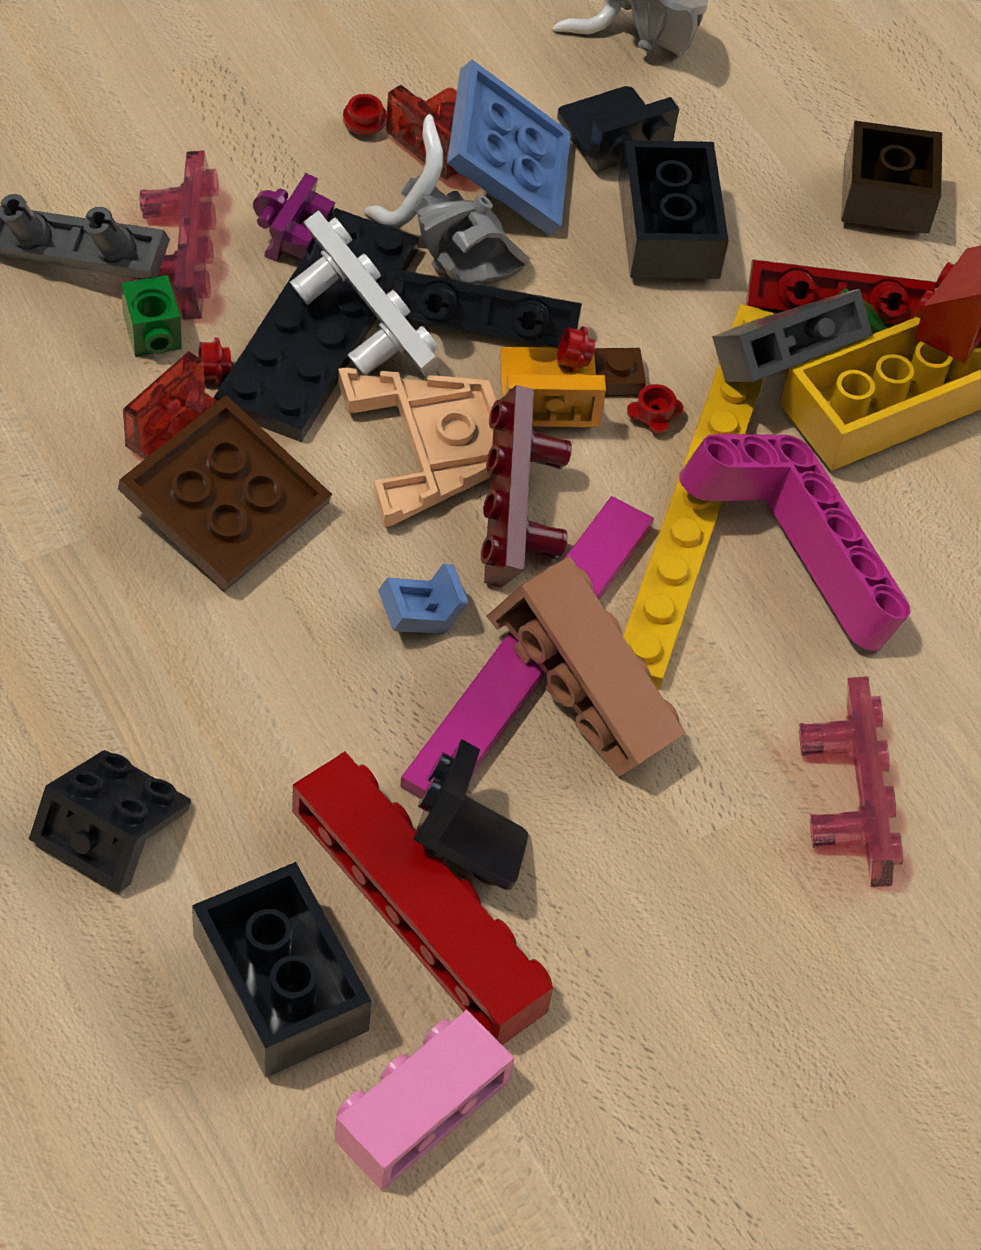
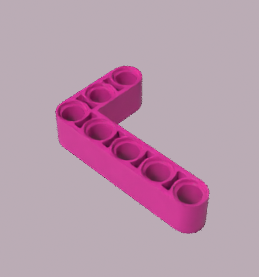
(814, 519)

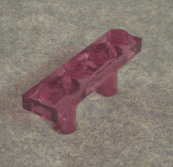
(195, 246)
(877, 802)

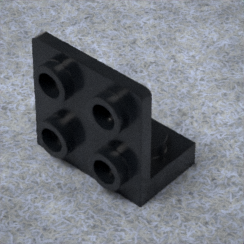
(104, 815)

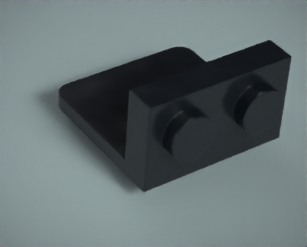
(608, 119)
(464, 829)

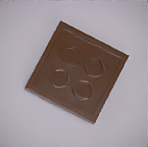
(224, 492)

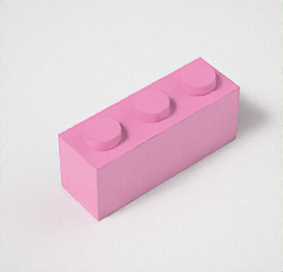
(422, 1098)

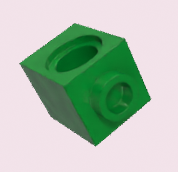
(151, 315)

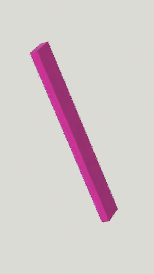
(505, 679)

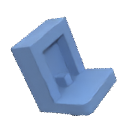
(424, 604)

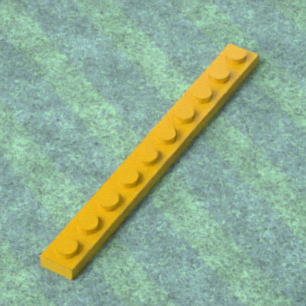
(687, 528)

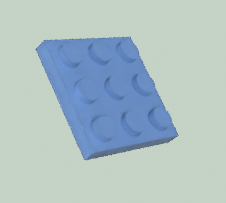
(509, 147)

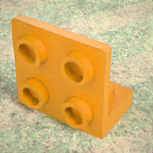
(559, 395)

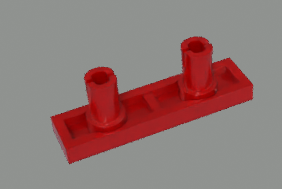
(792, 285)

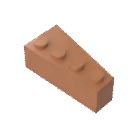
(589, 665)

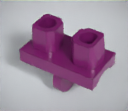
(287, 216)

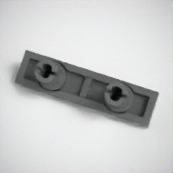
(80, 242)

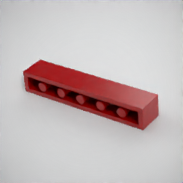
(422, 898)

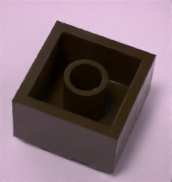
(892, 177)

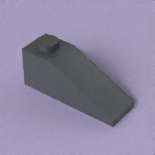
(791, 337)

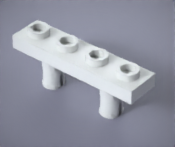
(340, 263)

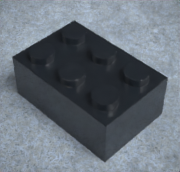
(672, 209)
(281, 969)

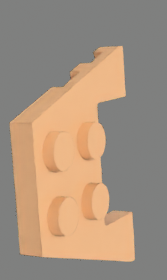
(445, 429)

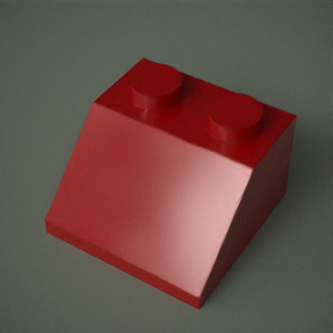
(953, 312)

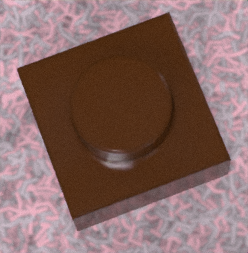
(621, 369)

